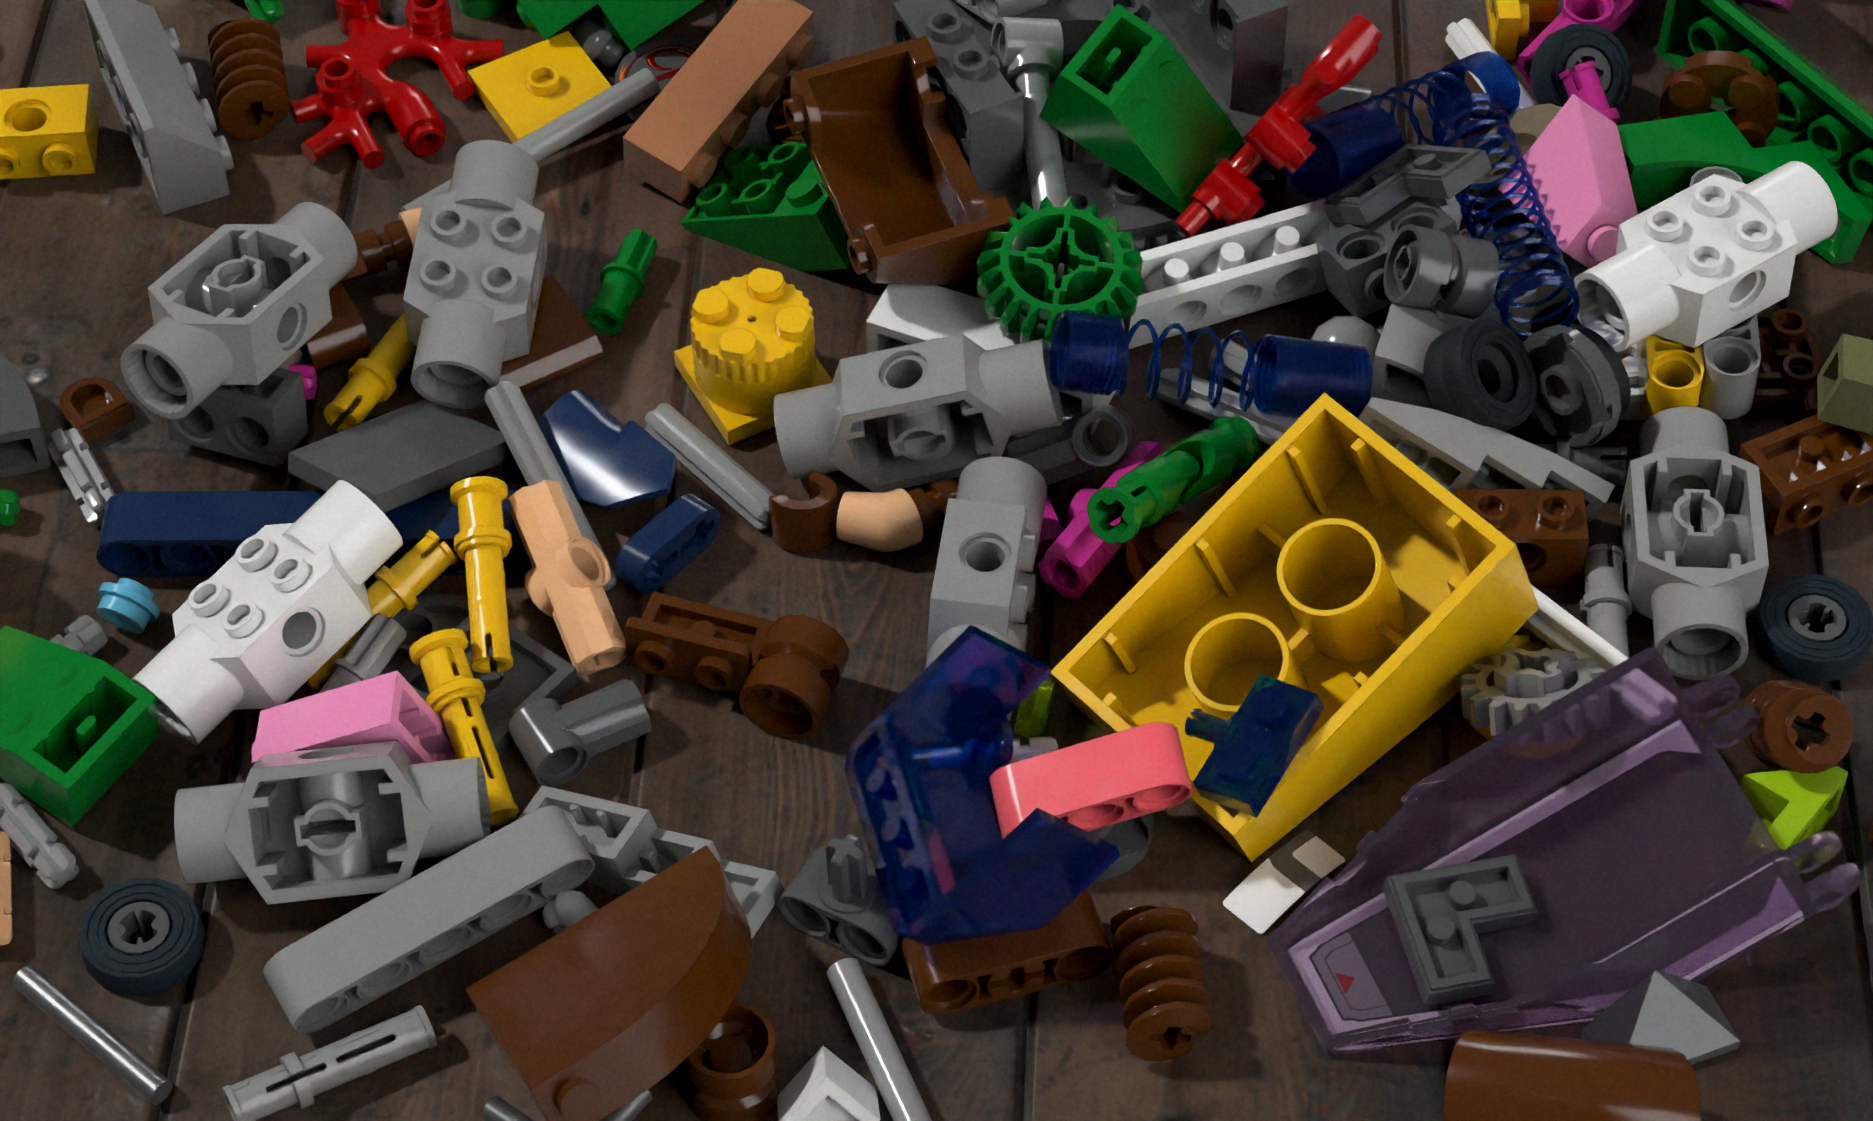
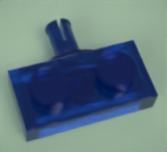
(1254, 743)

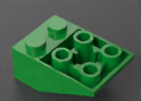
(1141, 109)
(773, 208)
(67, 723)

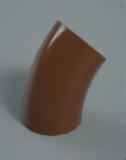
(1566, 1080)

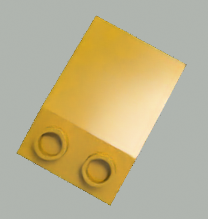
(1326, 574)

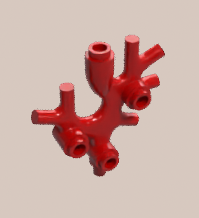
(356, 83)
(1279, 132)

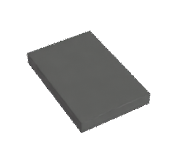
(402, 454)

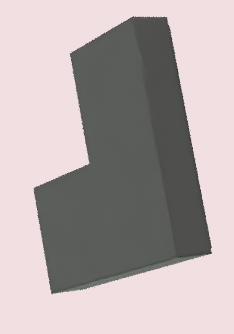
(1406, 173)
(1442, 914)

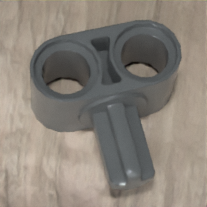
(841, 903)

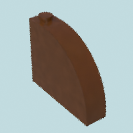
(620, 992)

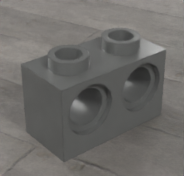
(1356, 254)
(249, 420)

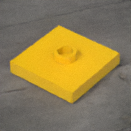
(537, 84)

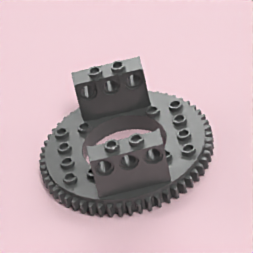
(1227, 44)

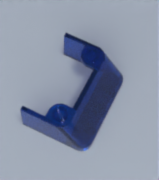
(927, 813)

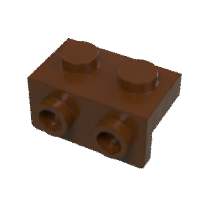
(695, 642)

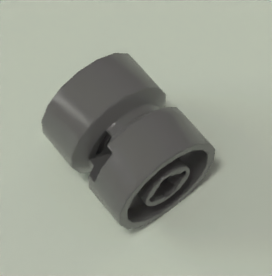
(1441, 271)

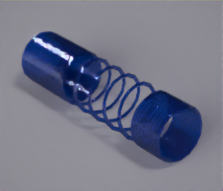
(1366, 134)
(1289, 374)

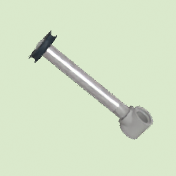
(1030, 60)

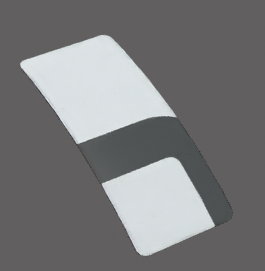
(1282, 880)

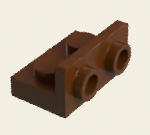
(1811, 471)

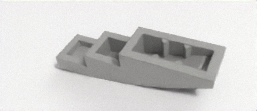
(1478, 456)
(633, 849)

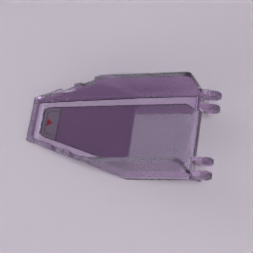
(1627, 847)

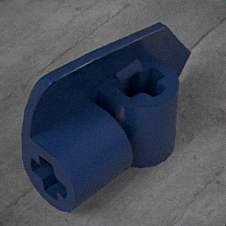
(600, 455)

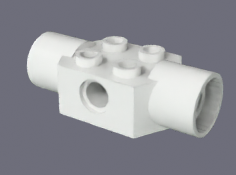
(1706, 257)
(271, 613)

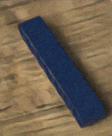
(202, 529)

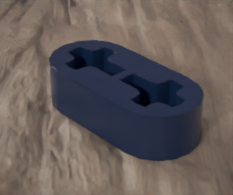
(667, 544)

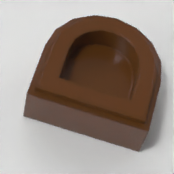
(95, 407)

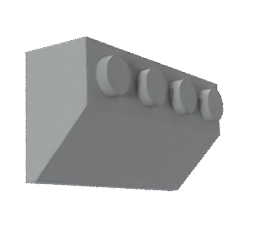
(159, 104)

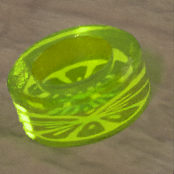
(1035, 710)

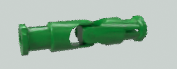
(1184, 470)

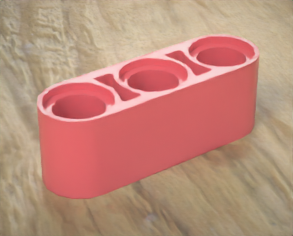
(1096, 780)

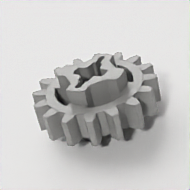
(1521, 685)

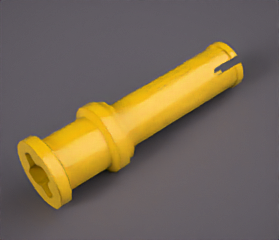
(482, 547)
(458, 701)

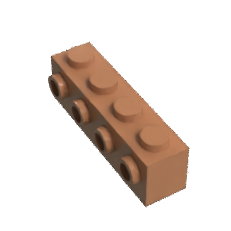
(718, 94)

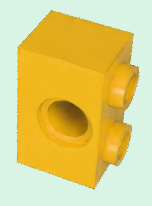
(47, 131)

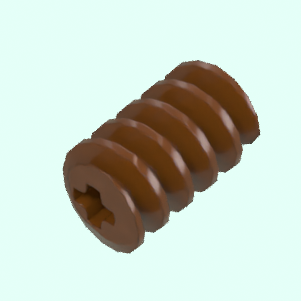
(248, 77)
(1821, 732)
(1160, 981)

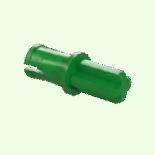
(622, 282)

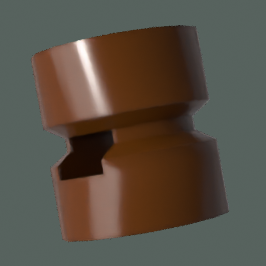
(794, 677)
(735, 1068)

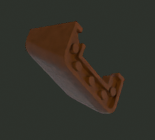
(894, 166)

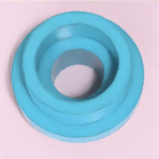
(127, 605)

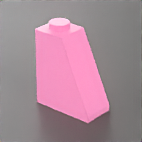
(1580, 182)
(356, 714)

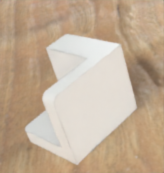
(828, 1092)

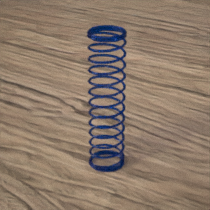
(1519, 286)

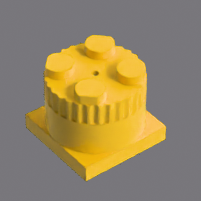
(746, 347)

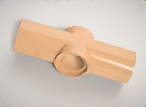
(567, 577)

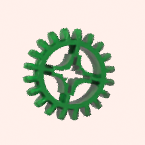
(1022, 267)

